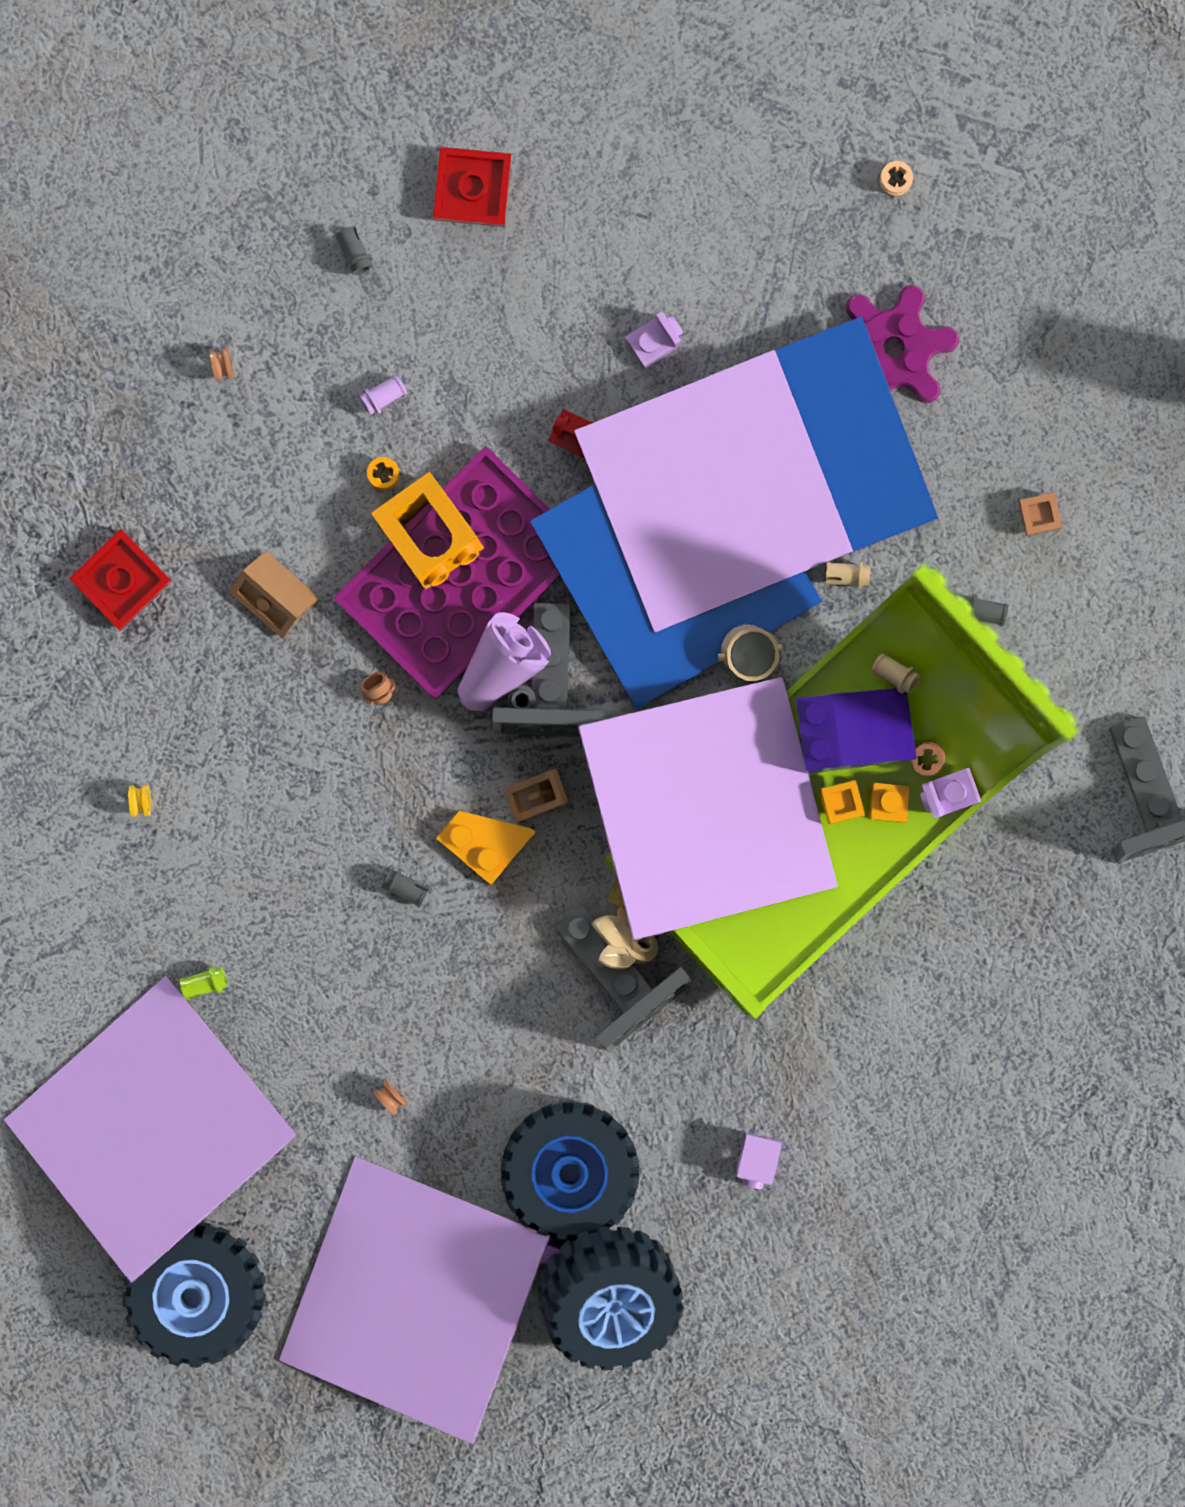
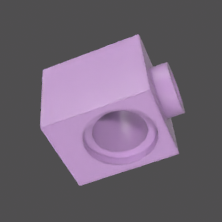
(758, 1160)

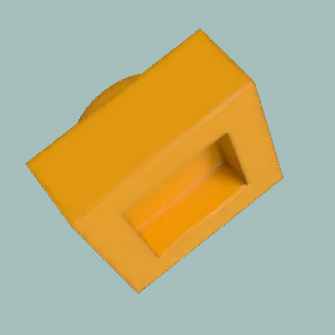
(842, 802)
(889, 803)

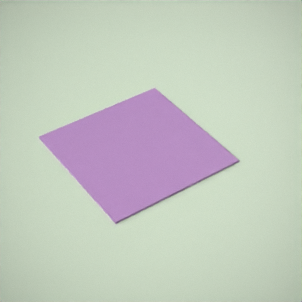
(713, 490)
(707, 807)
(149, 1128)
(414, 1299)

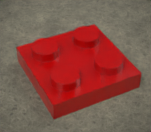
(472, 187)
(120, 579)

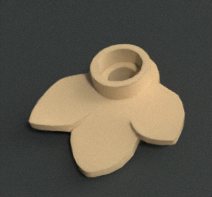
(621, 948)

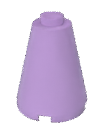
(502, 662)

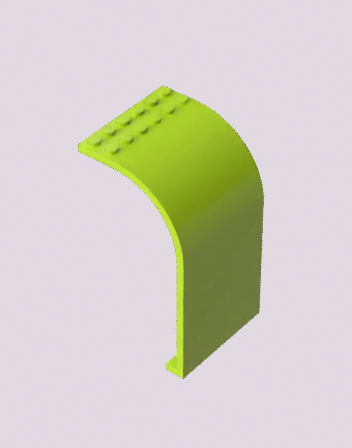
(967, 700)

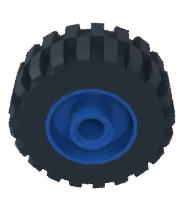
(569, 1170)

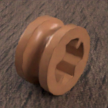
(221, 364)
(936, 765)
(390, 1097)

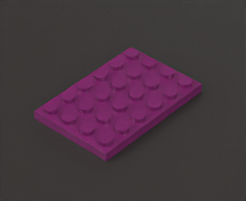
(440, 627)

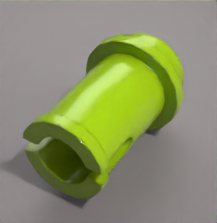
(204, 983)

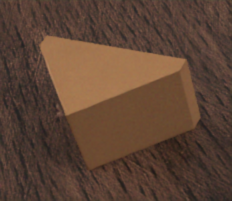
(536, 795)

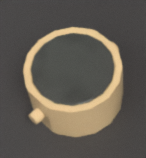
(750, 652)

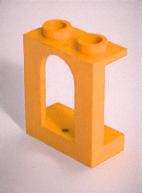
(409, 502)

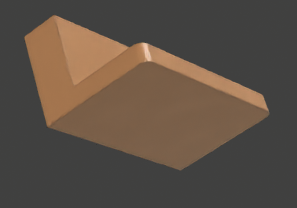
(273, 594)

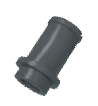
(357, 259)
(987, 610)
(526, 702)
(405, 887)

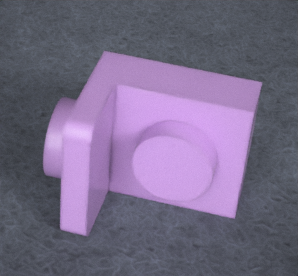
(655, 339)
(950, 793)

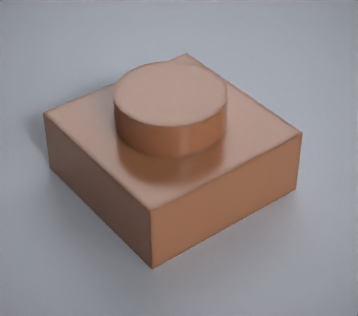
(1040, 514)

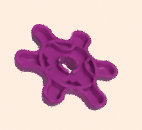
(919, 341)

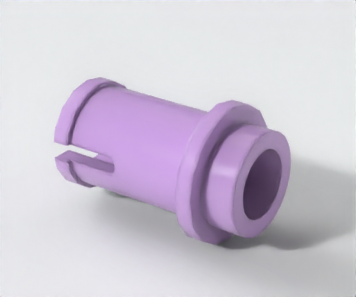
(382, 394)

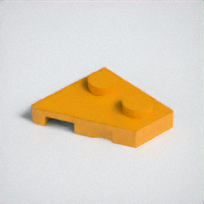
(484, 843)

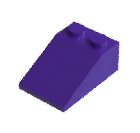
(855, 729)

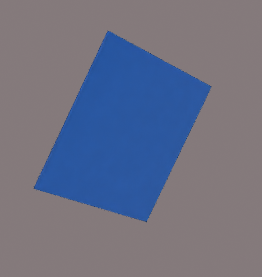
(856, 433)
(646, 661)

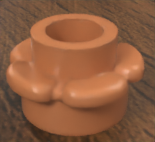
(377, 688)

